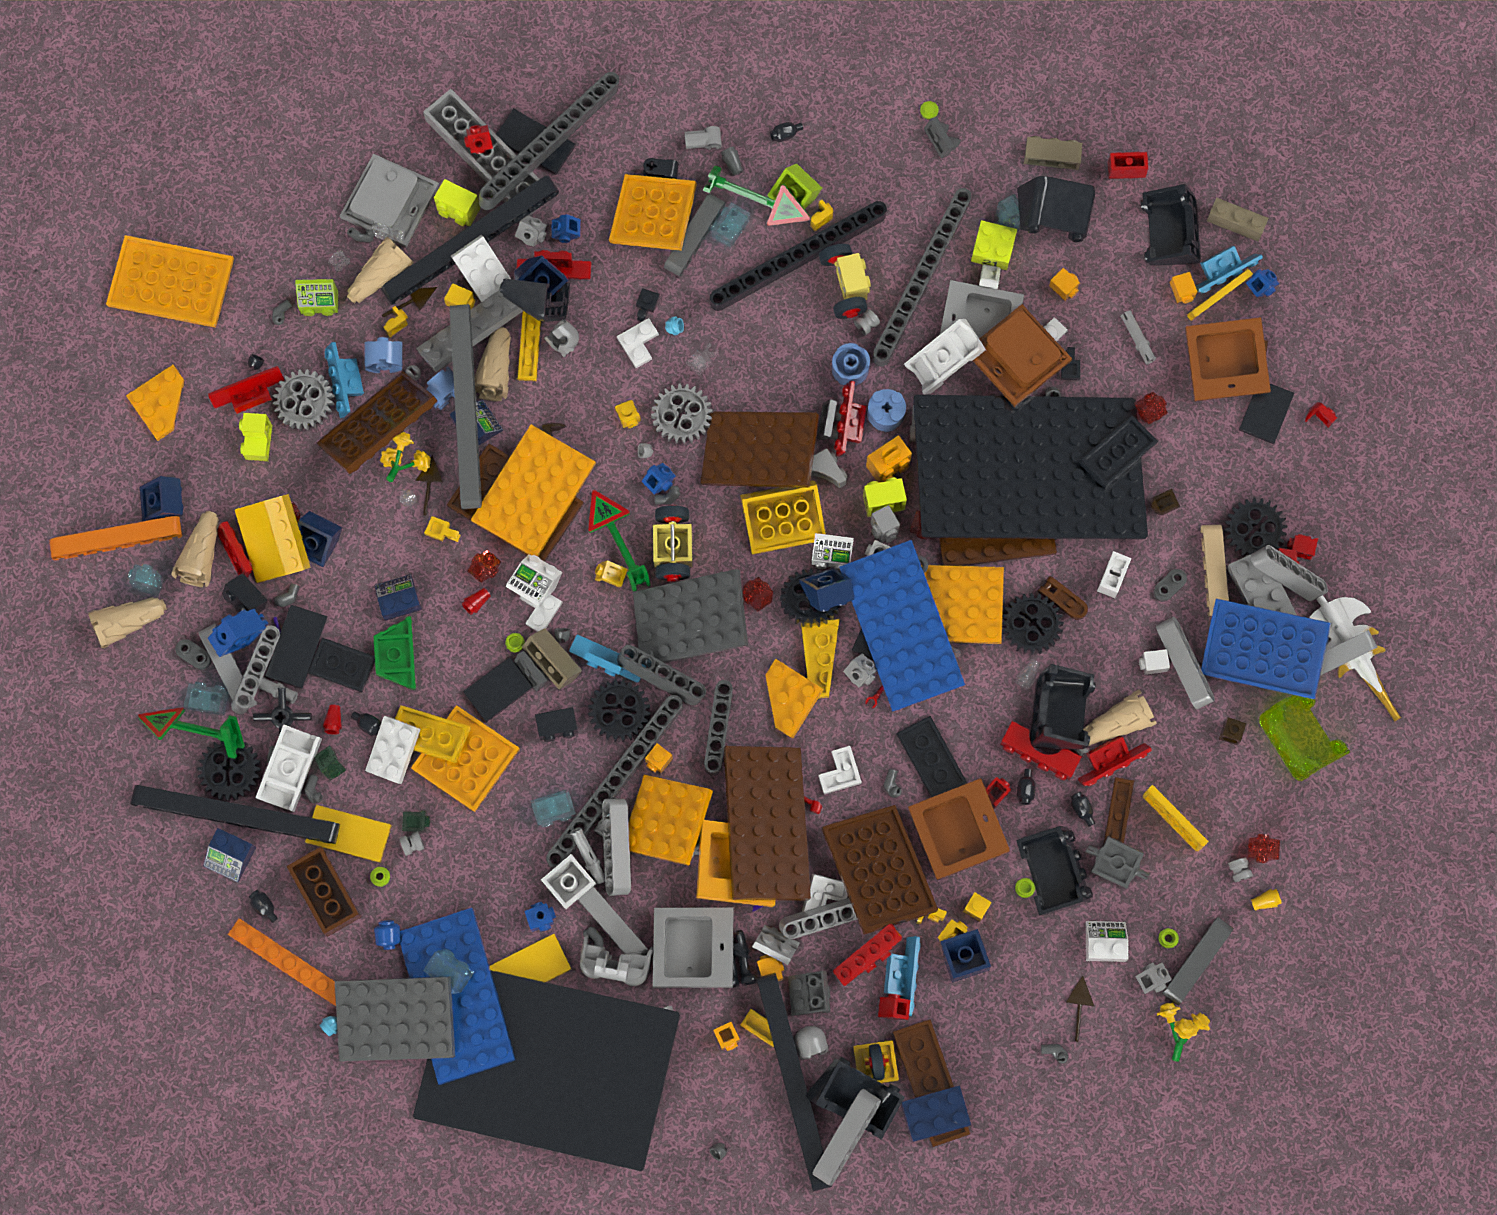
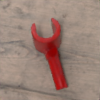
(876, 696)
(815, 805)

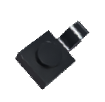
(646, 302)
(1072, 369)

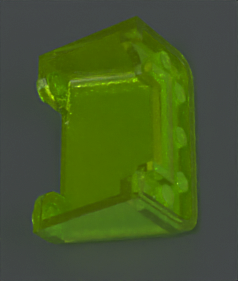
(1300, 737)

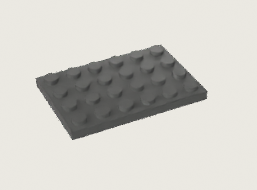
(691, 617)
(395, 1018)

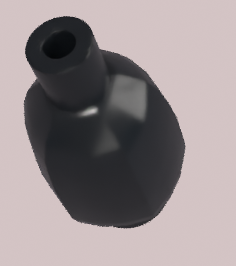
(785, 131)
(367, 723)
(1026, 788)
(1082, 807)
(263, 905)

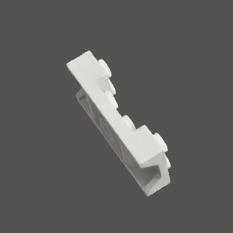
(945, 355)
(288, 768)

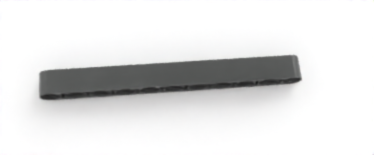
(547, 147)
(923, 268)
(465, 406)
(617, 772)

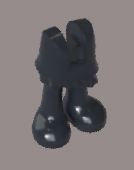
(741, 952)

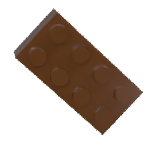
(324, 891)

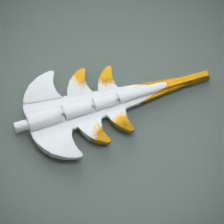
(1341, 615)

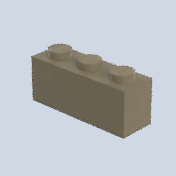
(1053, 153)
(1237, 219)
(552, 658)

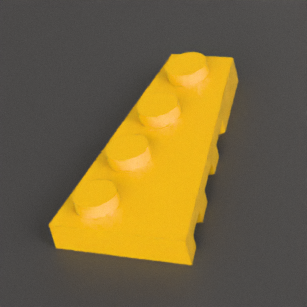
(819, 653)

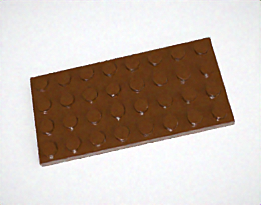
(766, 823)

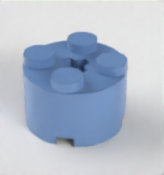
(383, 355)
(859, 360)
(442, 387)
(876, 410)

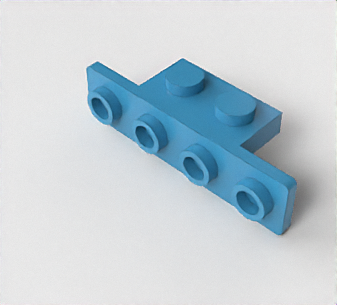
(1224, 265)
(344, 377)
(600, 656)
(902, 971)

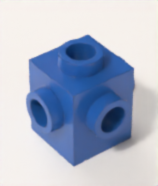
(565, 228)
(1263, 283)
(658, 478)
(537, 910)

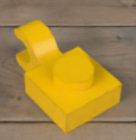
(440, 529)

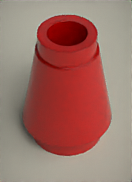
(475, 601)
(332, 722)

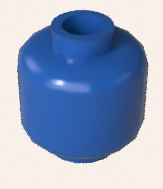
(387, 934)

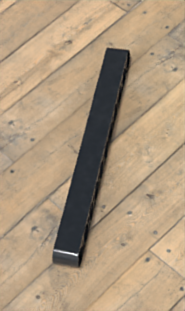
(488, 226)
(793, 263)
(235, 814)
(792, 1075)

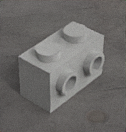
(884, 525)

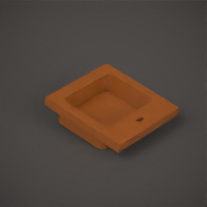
(1021, 354)
(1227, 356)
(956, 831)

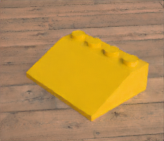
(782, 517)
(272, 538)

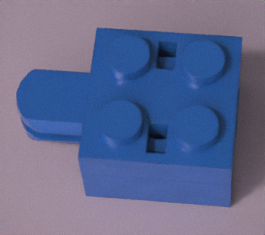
(237, 631)

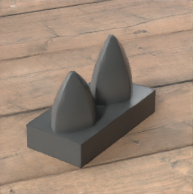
(938, 135)
(826, 427)
(534, 675)

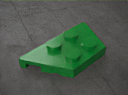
(395, 654)

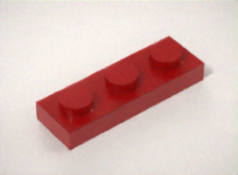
(234, 549)

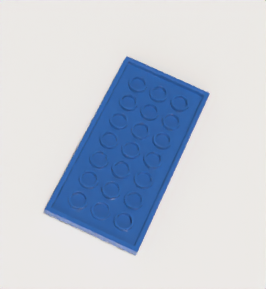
(902, 626)
(477, 1015)

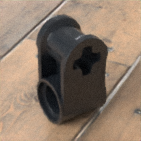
(661, 168)

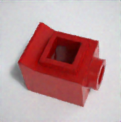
(1303, 545)
(1003, 786)

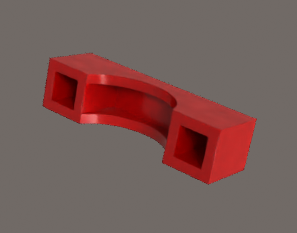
(1018, 741)

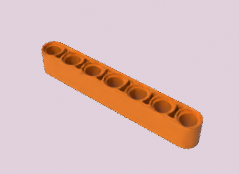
(114, 537)

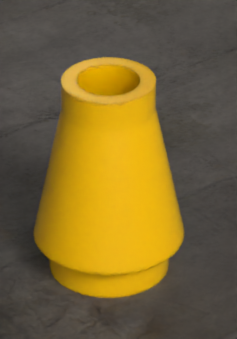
(1267, 900)

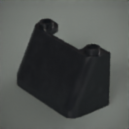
(1056, 206)
(1172, 226)
(535, 299)
(1061, 708)
(840, 1086)

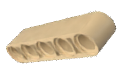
(1214, 565)

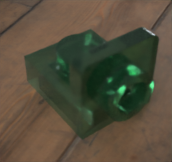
(329, 763)
(415, 821)

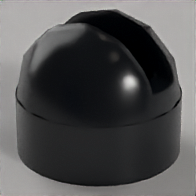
(255, 361)

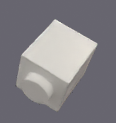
(1154, 662)

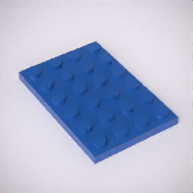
(1265, 648)

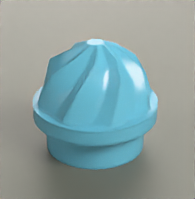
(674, 325)
(329, 1025)

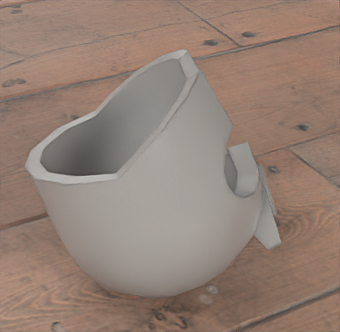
(563, 337)
(810, 1041)

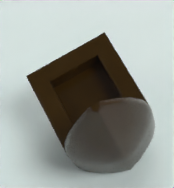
(550, 427)
(1164, 502)

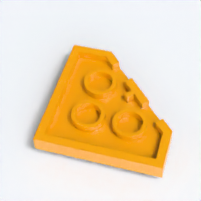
(159, 401)
(790, 697)

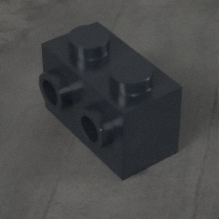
(244, 595)
(556, 724)

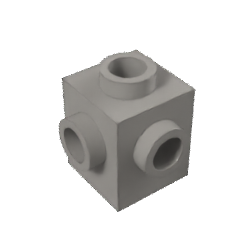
(531, 231)
(861, 671)
(1153, 978)

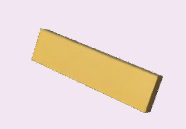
(1221, 293)
(529, 348)

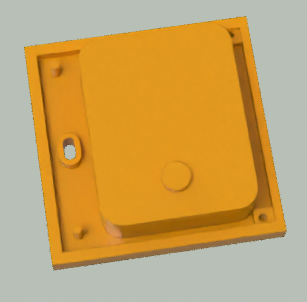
(714, 865)

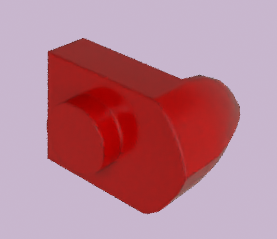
(1324, 413)

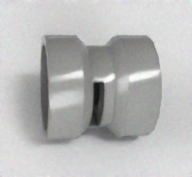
(867, 321)
(415, 841)
(1240, 869)

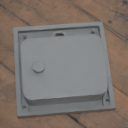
(388, 196)
(978, 305)
(689, 948)

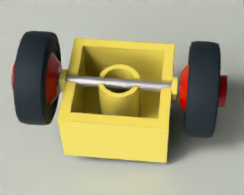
(851, 277)
(672, 543)

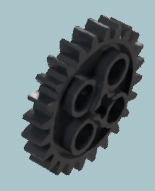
(1242, 517)
(793, 602)
(1019, 635)
(616, 727)
(211, 770)

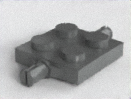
(1117, 862)

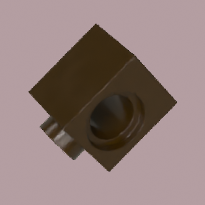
(1232, 731)

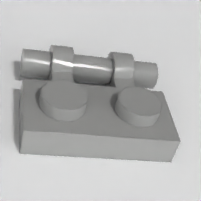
(776, 944)

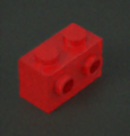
(1127, 165)

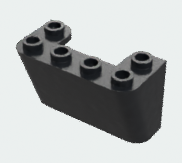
(1055, 870)

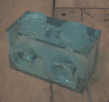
(1008, 212)
(730, 225)
(145, 579)
(206, 698)
(552, 808)
(445, 964)

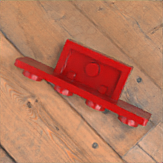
(564, 263)
(248, 391)
(851, 422)
(1111, 757)
(866, 956)

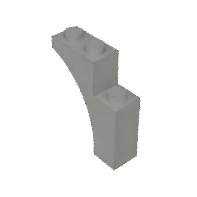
(825, 467)

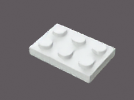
(480, 267)
(392, 749)

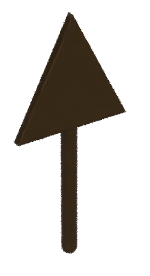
(419, 297)
(431, 475)
(1080, 996)

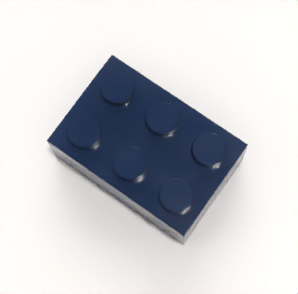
(935, 1114)

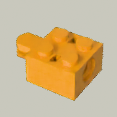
(889, 460)

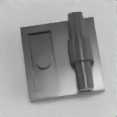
(809, 993)

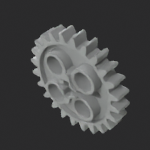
(288, 394)
(666, 407)

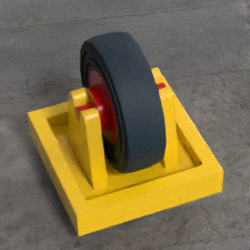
(877, 1061)

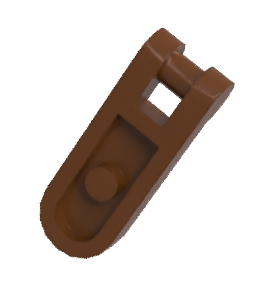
(1064, 599)

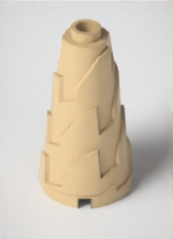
(382, 266)
(492, 371)
(198, 553)
(116, 622)
(1121, 719)

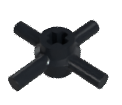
(281, 708)

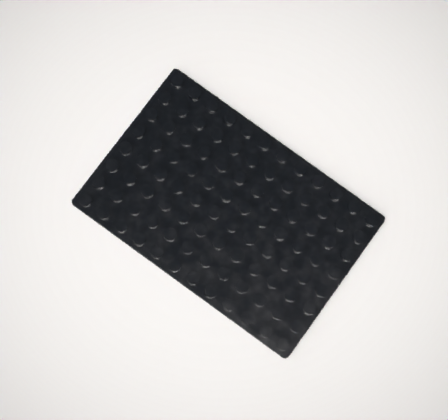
(1018, 471)
(580, 1078)

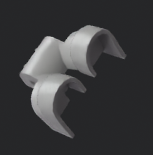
(630, 968)

